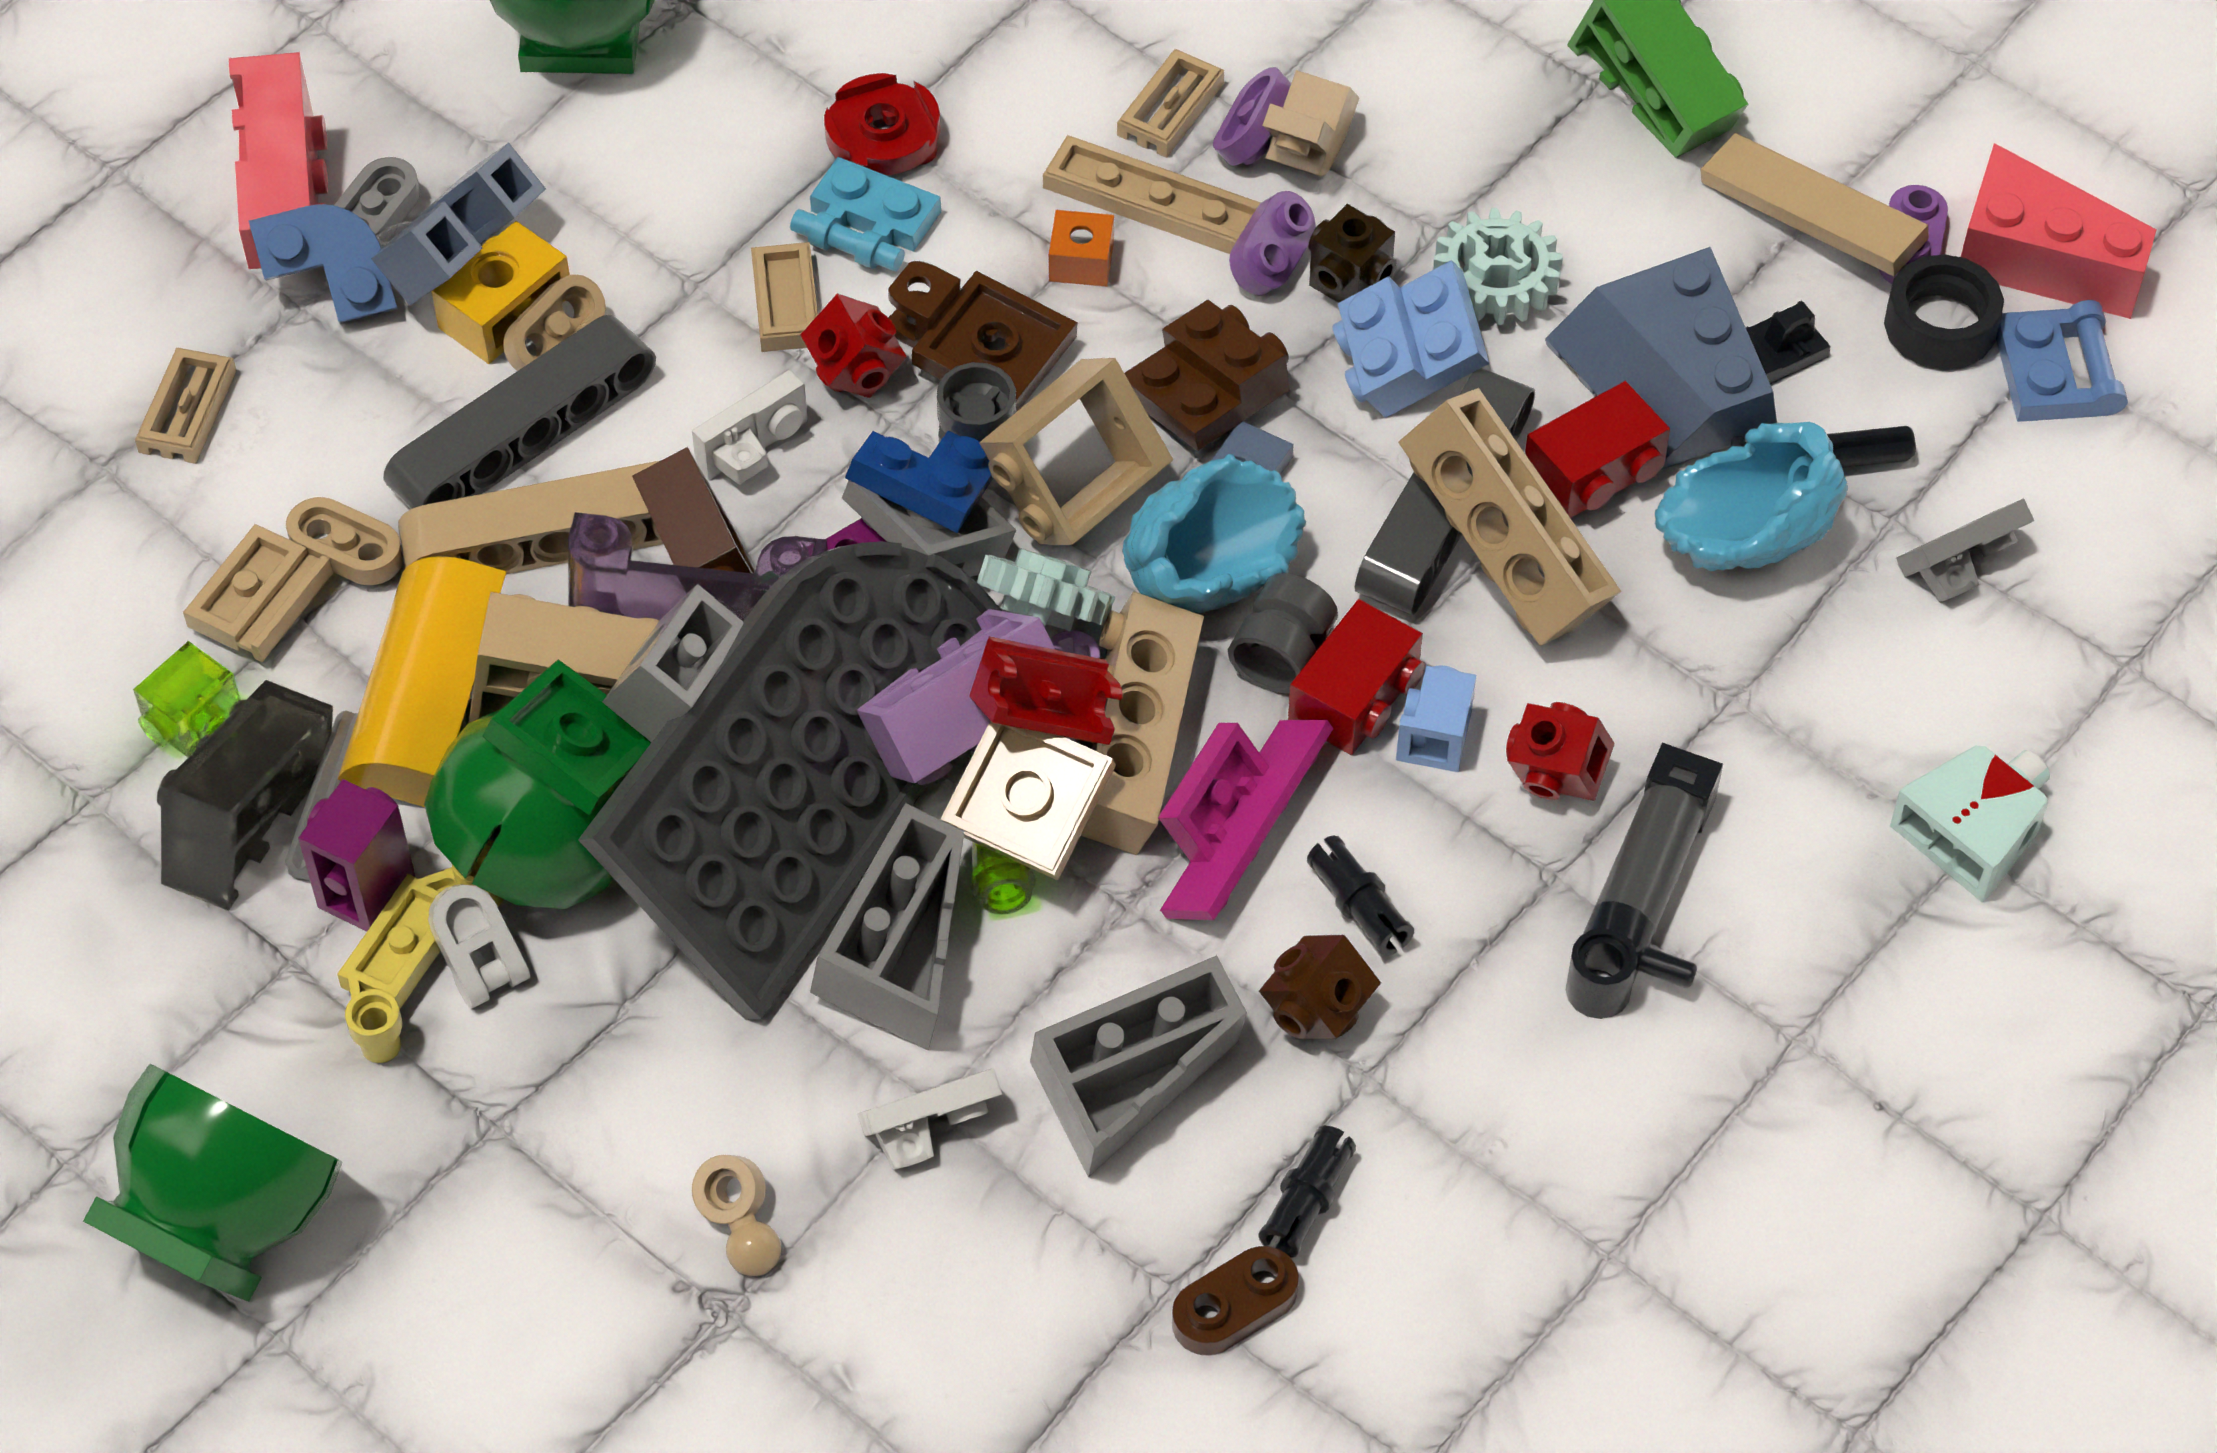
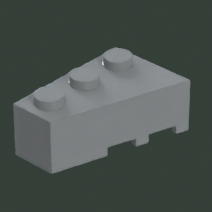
(895, 930)
(1135, 1056)

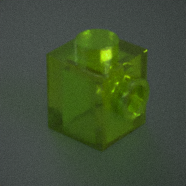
(185, 699)

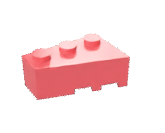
(2055, 237)

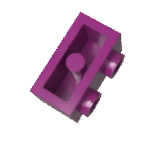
(355, 853)

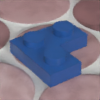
(935, 487)

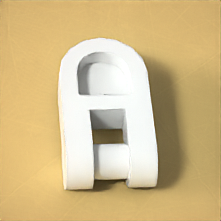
(465, 920)

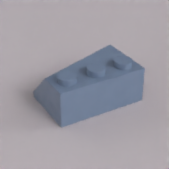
(1678, 347)

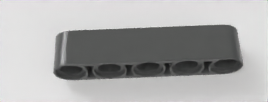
(522, 415)
(1416, 533)

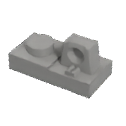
(1947, 560)

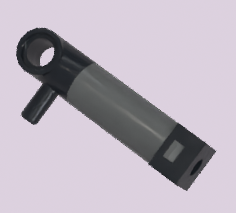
(1639, 885)

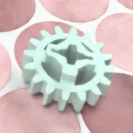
(1499, 261)
(1045, 589)

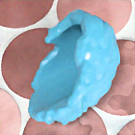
(1755, 499)
(1214, 535)

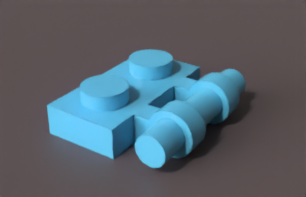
(871, 203)

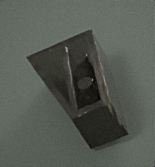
(236, 787)

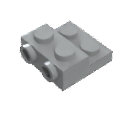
(980, 535)

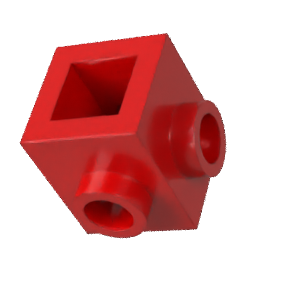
(853, 346)
(1559, 751)

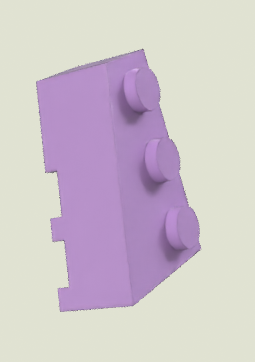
(928, 714)

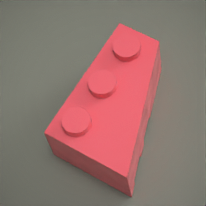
(276, 141)

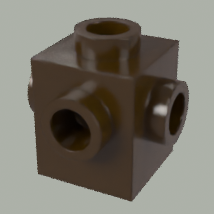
(1350, 253)

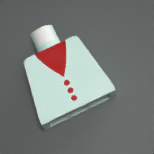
(1974, 815)

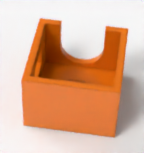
(1078, 262)

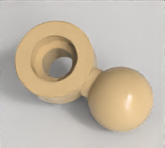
(752, 1245)

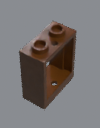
(690, 515)

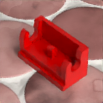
(1045, 690)

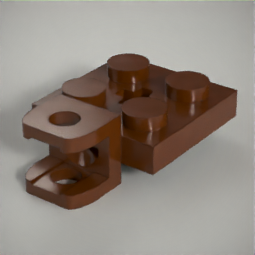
(955, 322)

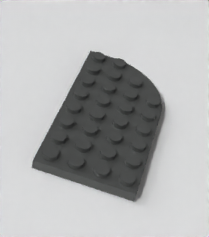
(769, 790)

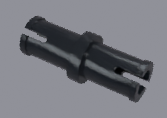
(1360, 895)
(1307, 1190)

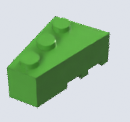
(1663, 67)

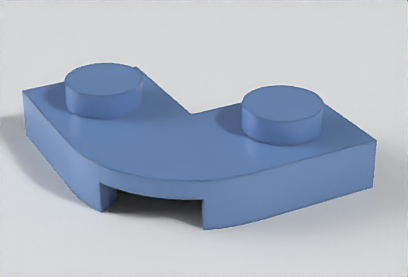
(332, 240)

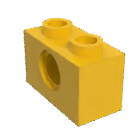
(496, 289)

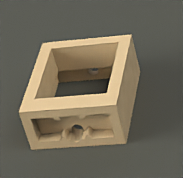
(1123, 427)

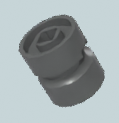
(974, 400)
(1283, 632)

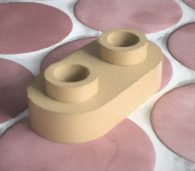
(547, 322)
(350, 540)

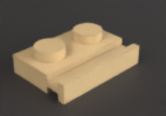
(258, 592)

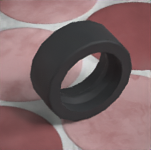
(1951, 278)

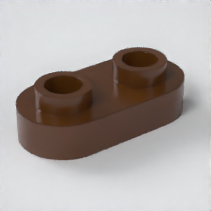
(1239, 1298)

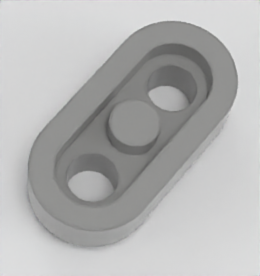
(369, 189)

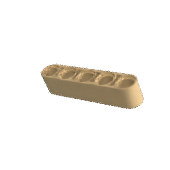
(527, 523)

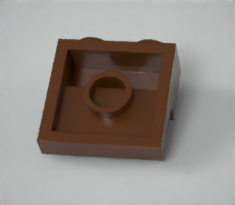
(1210, 374)

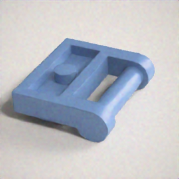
(2040, 367)

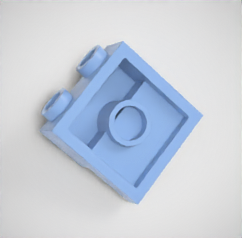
(1409, 338)

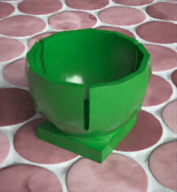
(575, 34)
(544, 776)
(208, 1183)

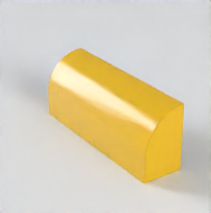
(420, 677)

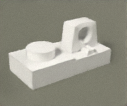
(739, 434)
(904, 1125)

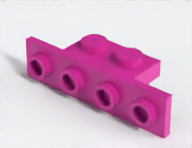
(1230, 807)

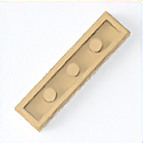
(1148, 194)
(1815, 204)

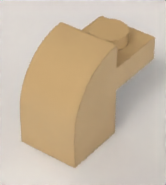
(1310, 123)

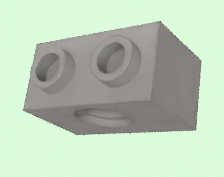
(674, 663)

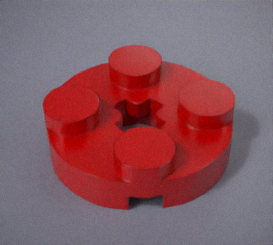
(890, 150)

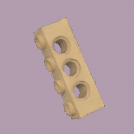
(1538, 525)
(1163, 644)

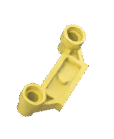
(393, 961)

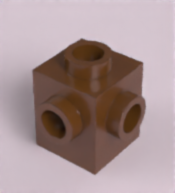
(1319, 987)

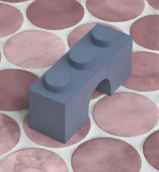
(457, 224)

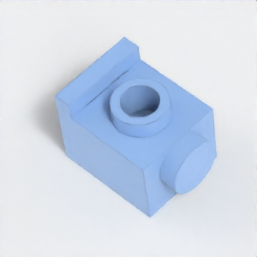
(1437, 719)

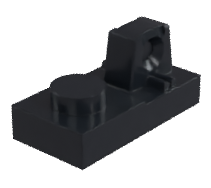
(1788, 342)

